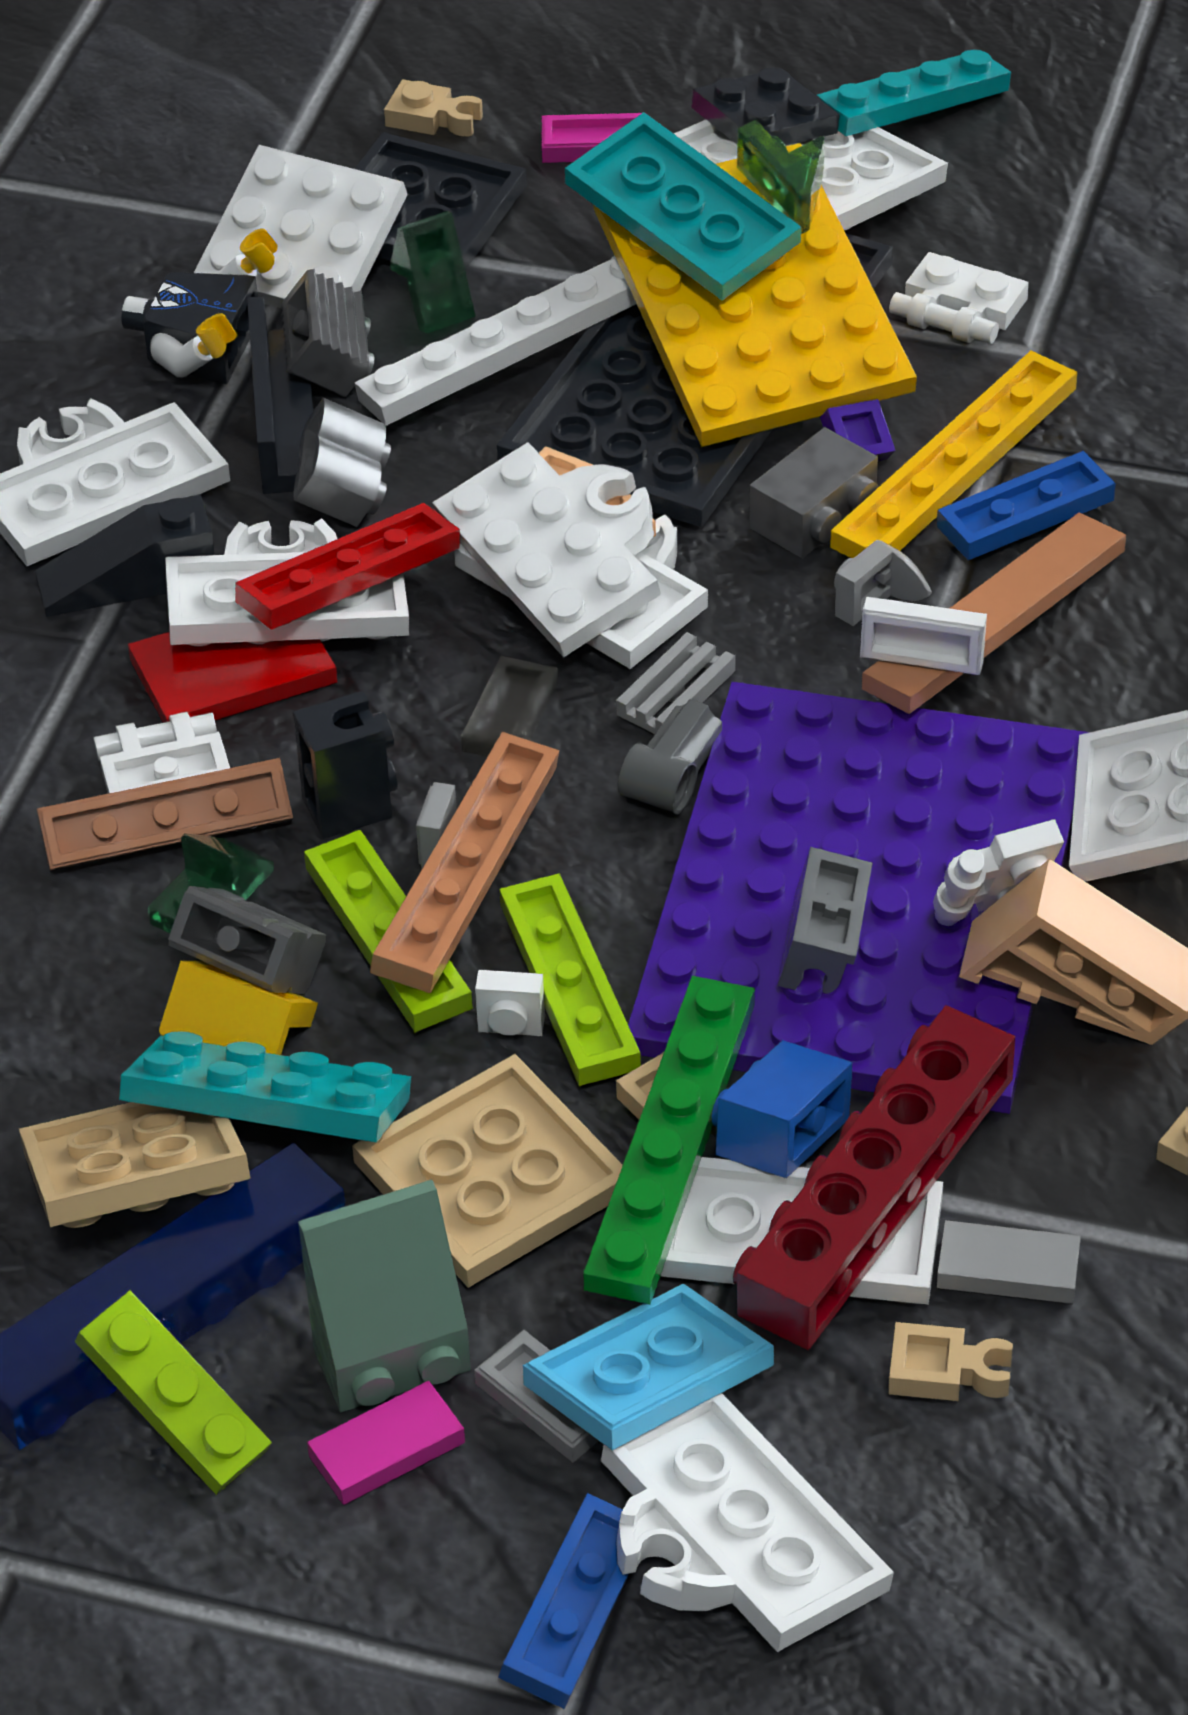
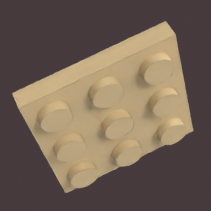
(130, 1160)
(503, 1163)

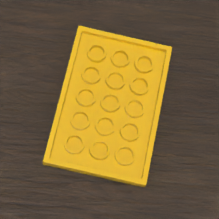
(778, 346)

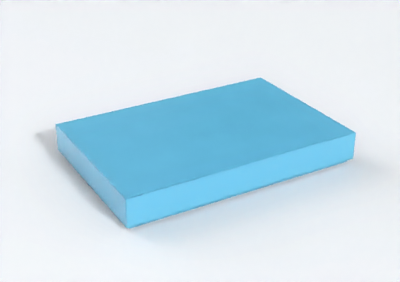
(648, 1366)

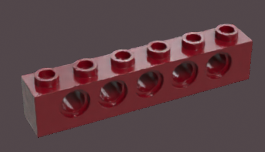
(873, 1177)

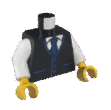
(202, 318)

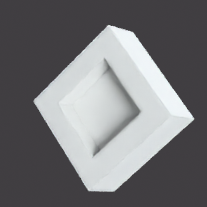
(510, 1003)

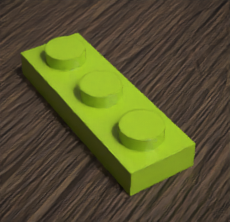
(173, 1392)

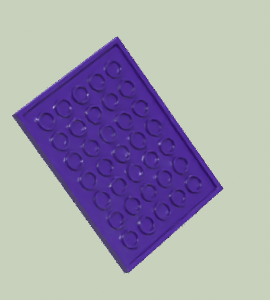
(869, 787)

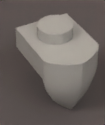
(876, 573)

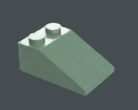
(384, 1296)

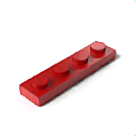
(347, 566)

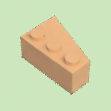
(1082, 950)

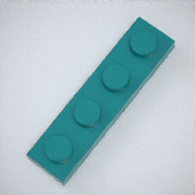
(916, 91)

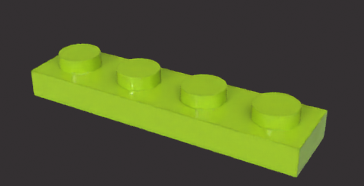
(366, 903)
(573, 980)

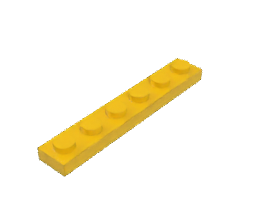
(956, 456)

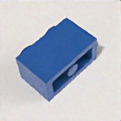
(783, 1108)

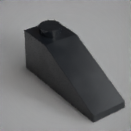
(126, 557)

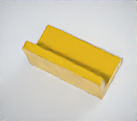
(232, 1009)

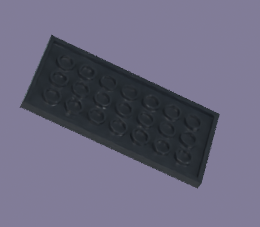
(621, 410)

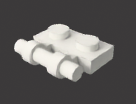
(960, 298)
(160, 752)
(991, 872)

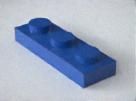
(1025, 505)
(569, 1607)

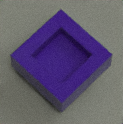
(863, 425)

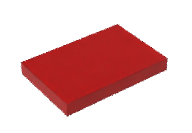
(227, 675)

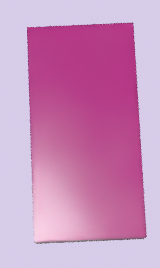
(571, 136)
(386, 1442)

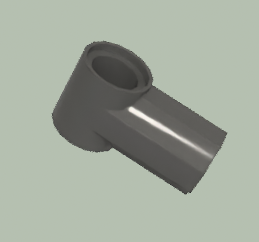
(668, 767)

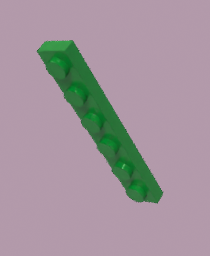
(669, 1141)

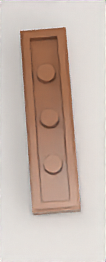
(163, 812)

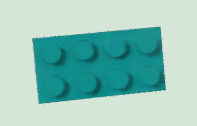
(683, 205)
(267, 1087)

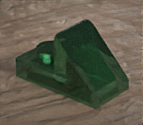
(784, 178)
(435, 272)
(210, 864)

